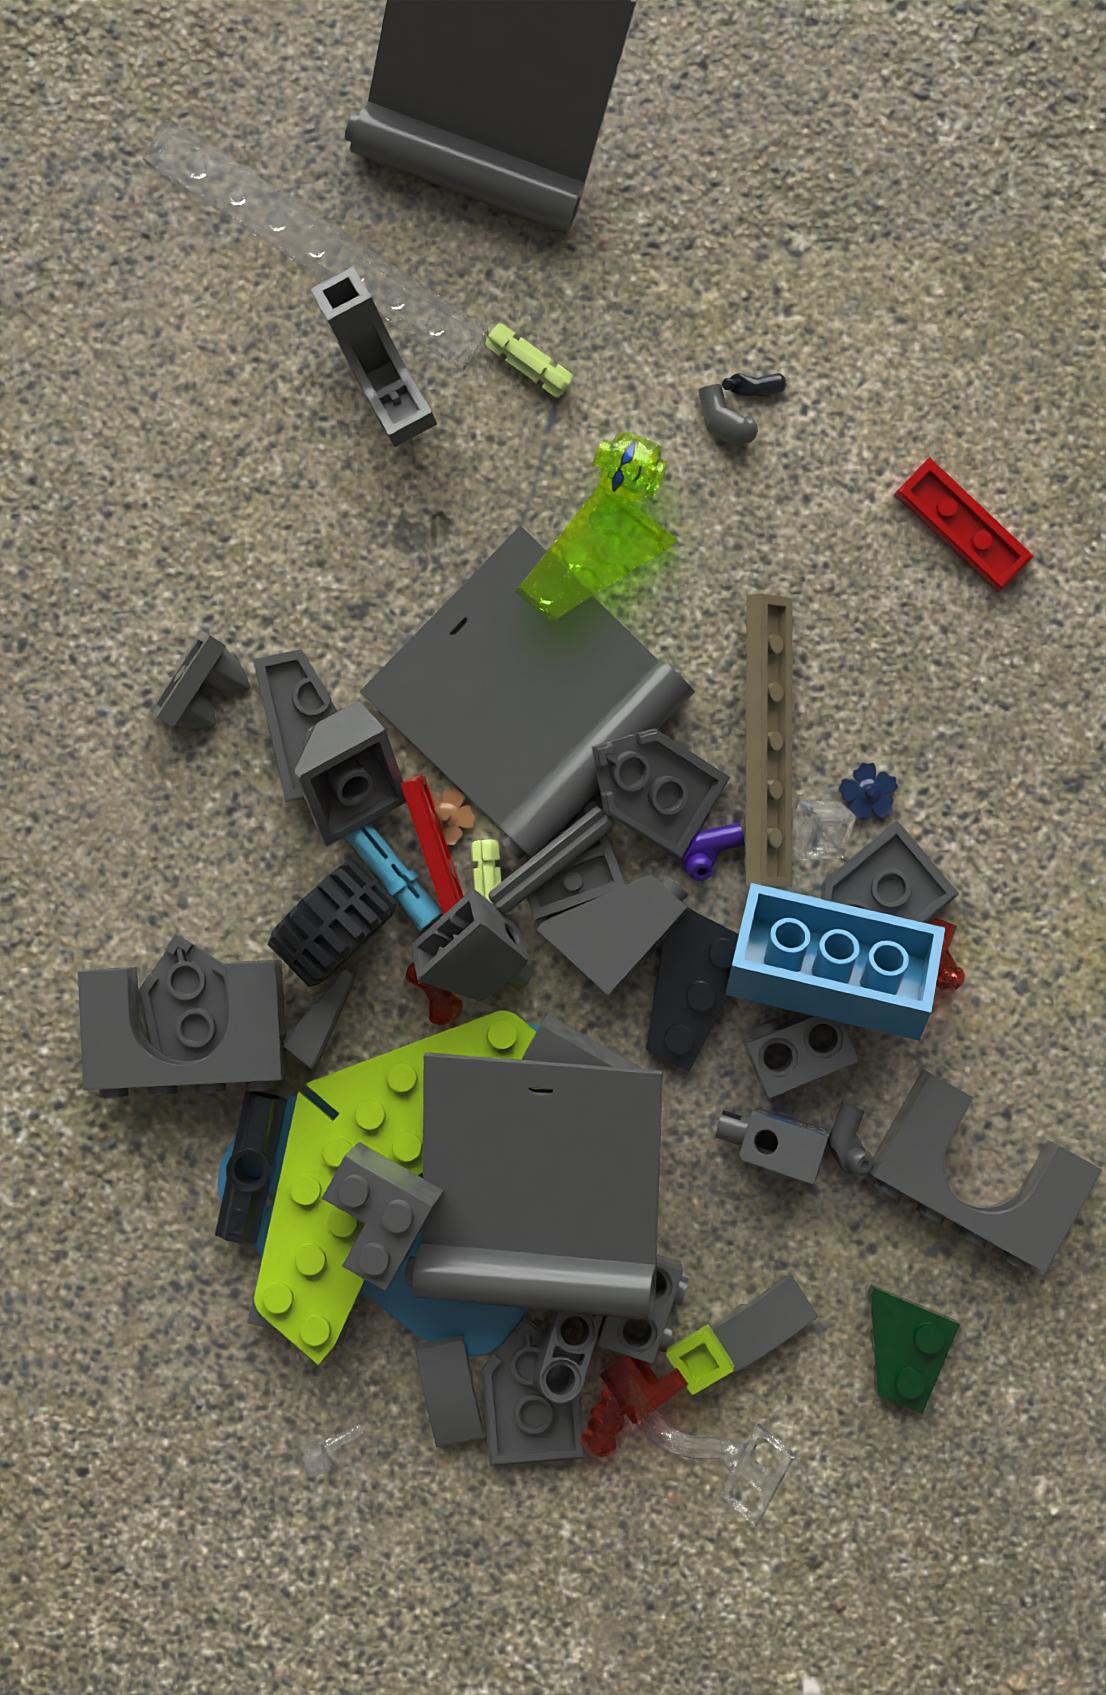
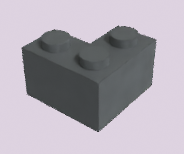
(390, 1204)

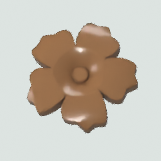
(452, 814)

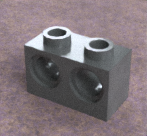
(802, 1062)
(659, 1334)

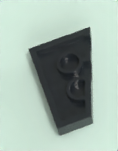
(690, 988)

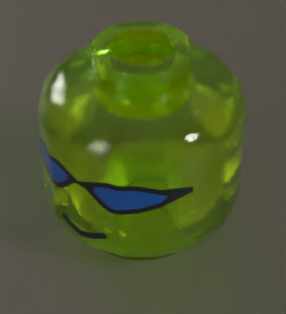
(630, 466)

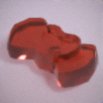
(603, 1426)

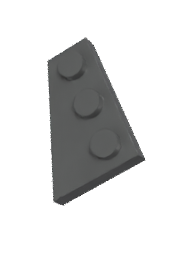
(292, 706)

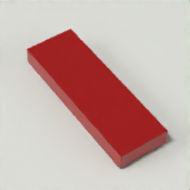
(963, 525)
(432, 841)

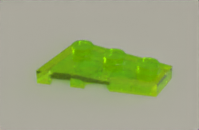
(592, 553)

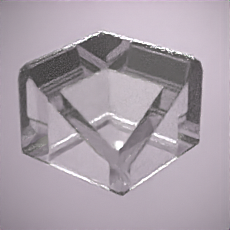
(821, 829)

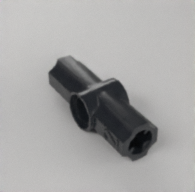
(246, 1196)

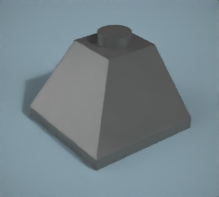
(348, 773)

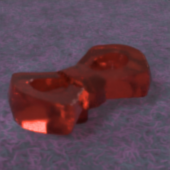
(443, 1004)

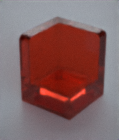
(639, 1388)

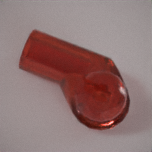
(949, 974)

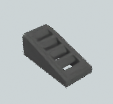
(314, 1030)

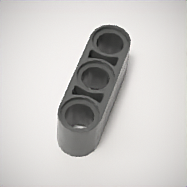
(573, 1356)

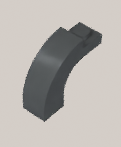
(373, 356)

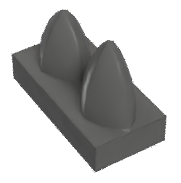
(207, 665)

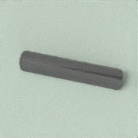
(550, 860)

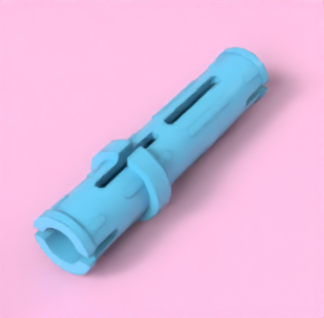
(394, 876)

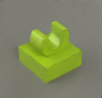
(700, 1359)

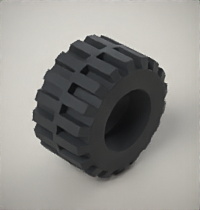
(332, 922)

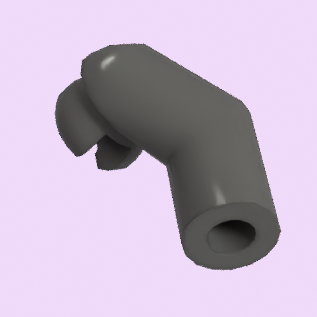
(723, 422)

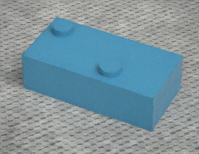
(836, 962)

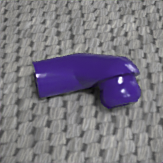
(706, 848)

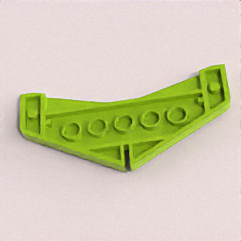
(381, 1106)

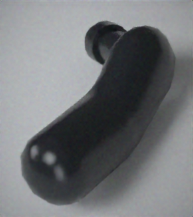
(752, 386)

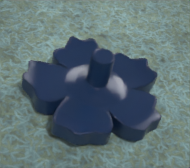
(868, 791)

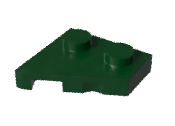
(907, 1347)

